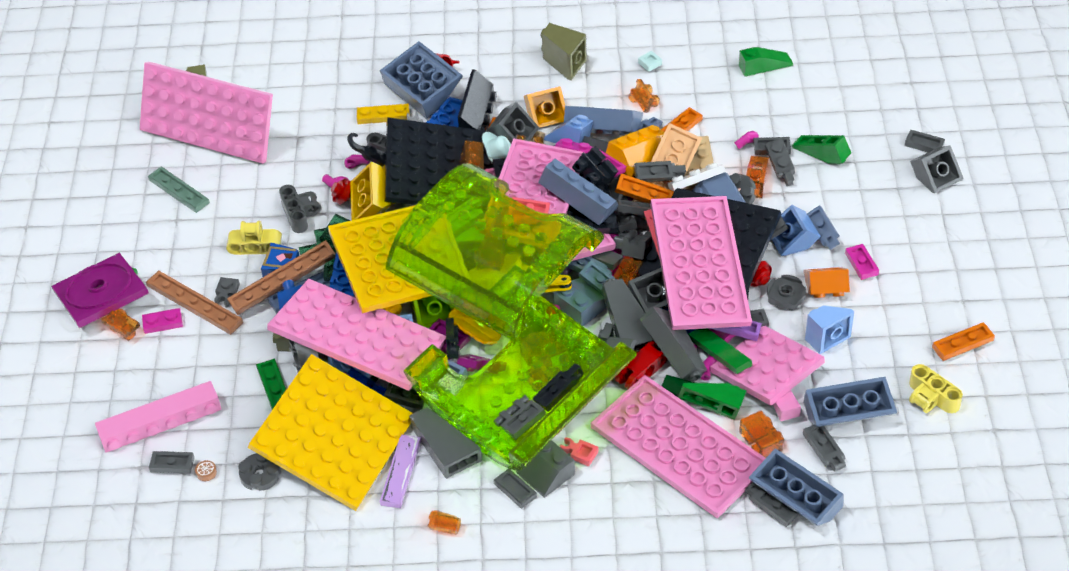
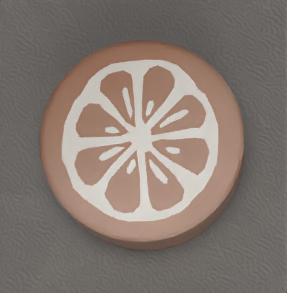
(205, 470)

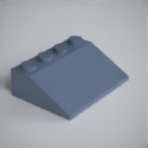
(421, 78)

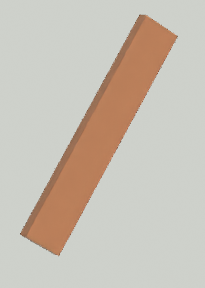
(273, 281)
(194, 302)

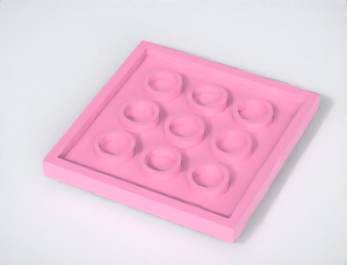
(775, 367)

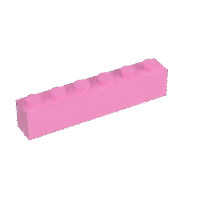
(158, 416)

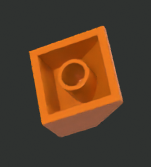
(827, 281)

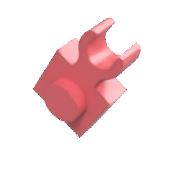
(581, 452)

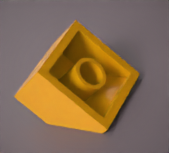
(546, 106)

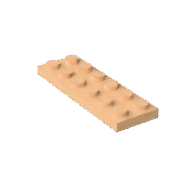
(675, 146)

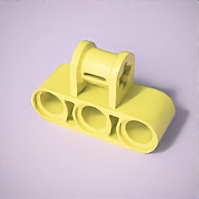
(252, 239)
(933, 390)

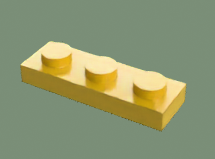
(379, 114)

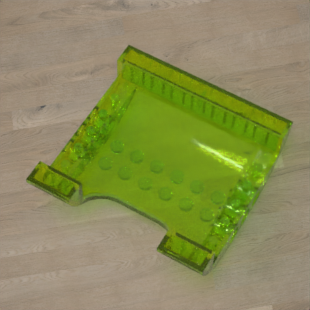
(485, 248)
(521, 368)

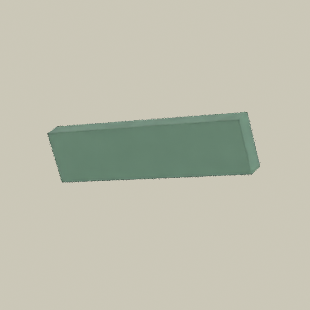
(178, 189)

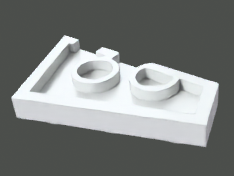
(696, 176)

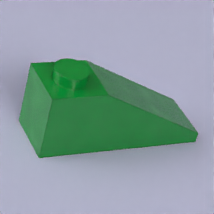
(761, 60)
(824, 147)
(717, 397)

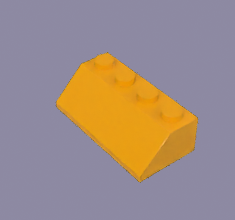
(635, 147)

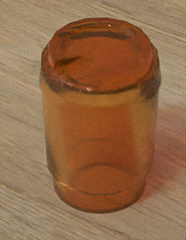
(444, 522)

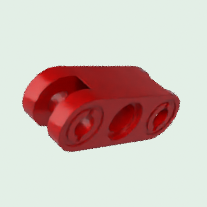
(645, 363)

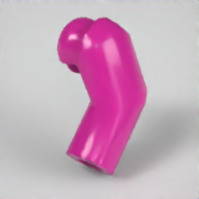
(328, 180)

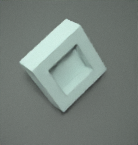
(650, 61)

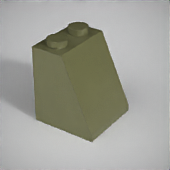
(564, 49)

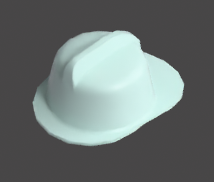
(496, 146)

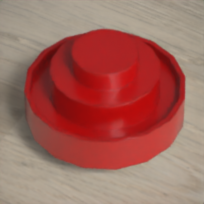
(341, 191)
(762, 275)

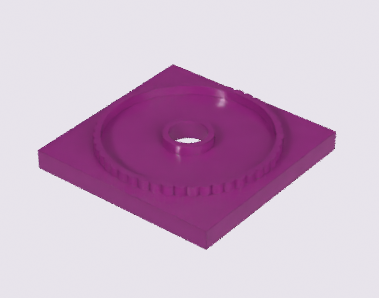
(88, 304)

